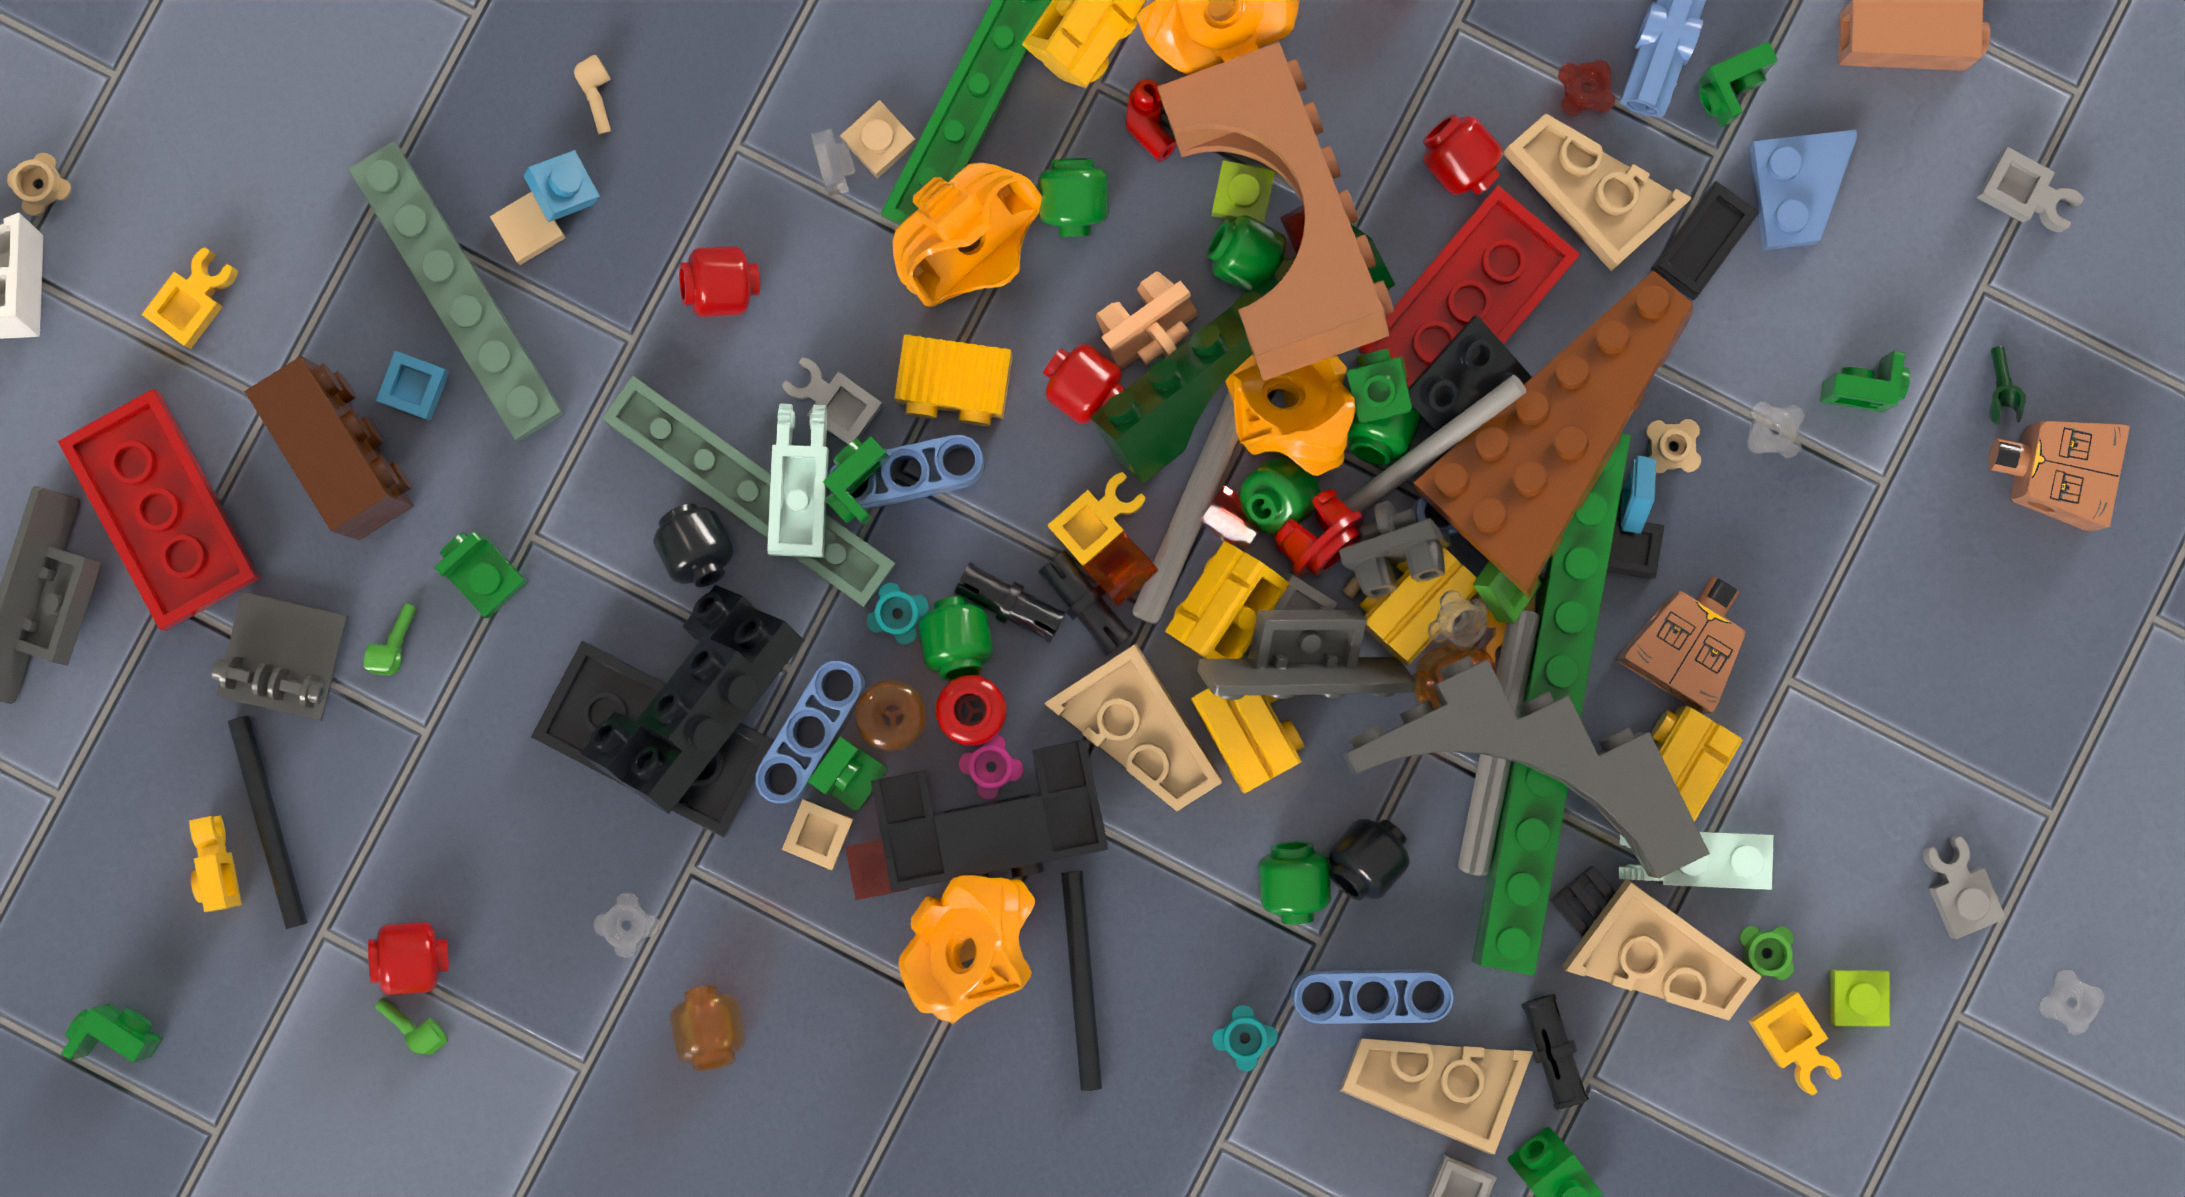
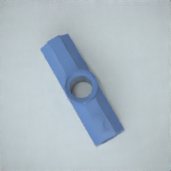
(1663, 48)

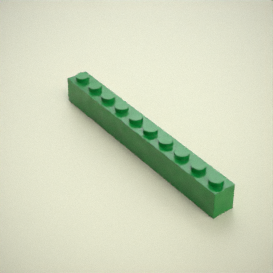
(1533, 802)

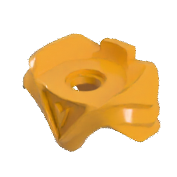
(1210, 32)
(956, 214)
(1315, 417)
(971, 920)

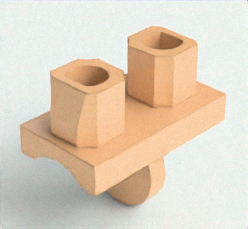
(1151, 329)

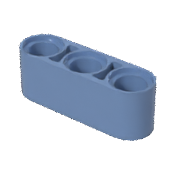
(934, 476)
(787, 746)
(1397, 1003)

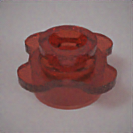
(1597, 76)

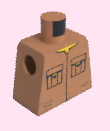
(2065, 470)
(1688, 646)

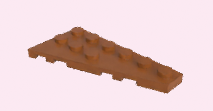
(1539, 458)

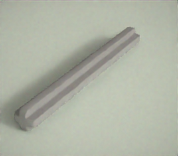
(1188, 515)
(1491, 771)

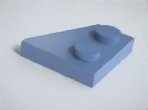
(1798, 185)

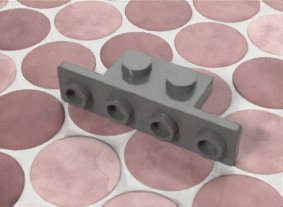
(42, 590)
(1306, 655)

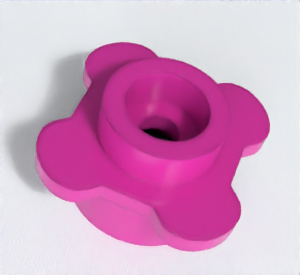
(990, 782)

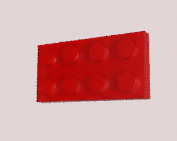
(1490, 269)
(159, 509)

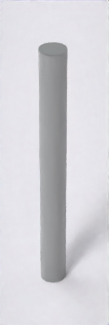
(1436, 445)

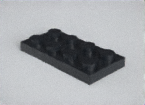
(603, 684)

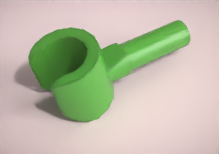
(388, 658)
(422, 1039)

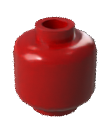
(1462, 155)
(718, 281)
(1081, 382)
(960, 693)
(407, 958)

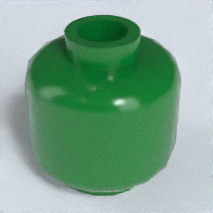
(1073, 196)
(1246, 252)
(1384, 438)
(1280, 492)
(955, 638)
(1294, 882)

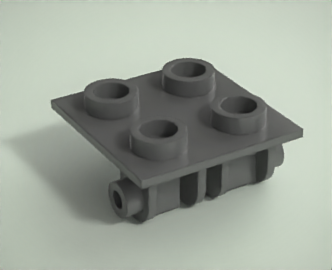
(280, 656)

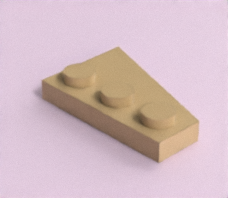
(1595, 194)
(1141, 727)
(1656, 952)
(1441, 1087)

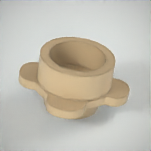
(23, 180)
(1684, 435)

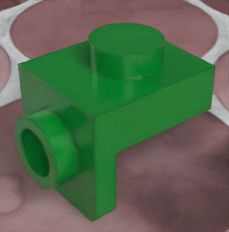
(1379, 386)
(854, 467)
(121, 1031)
(1552, 1168)

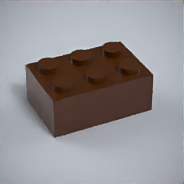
(331, 447)

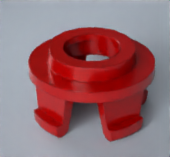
(1320, 554)

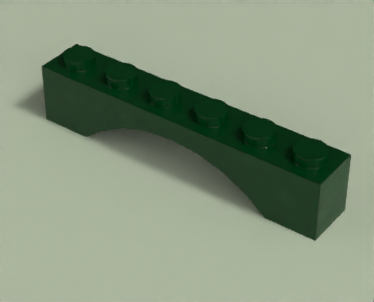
(1158, 412)

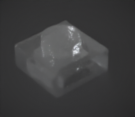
(834, 161)

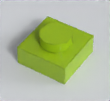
(1242, 191)
(1859, 997)

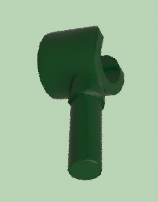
(2005, 393)

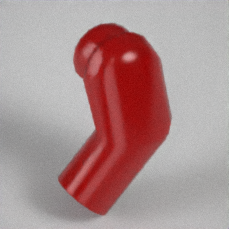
(1144, 119)

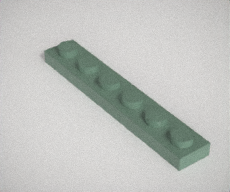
(456, 291)
(738, 484)

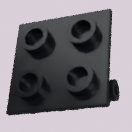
(1463, 374)

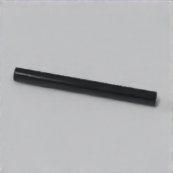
(267, 822)
(1081, 981)

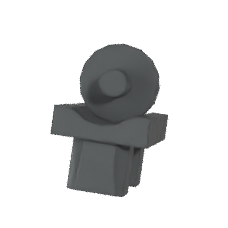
(1392, 541)

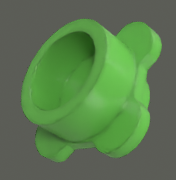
(1779, 943)

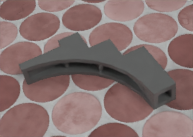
(1622, 780)

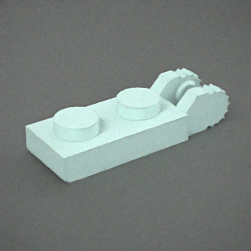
(798, 488)
(1733, 862)

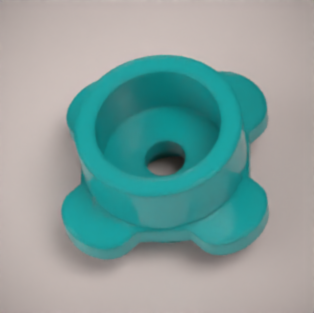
(882, 618)
(1228, 1038)

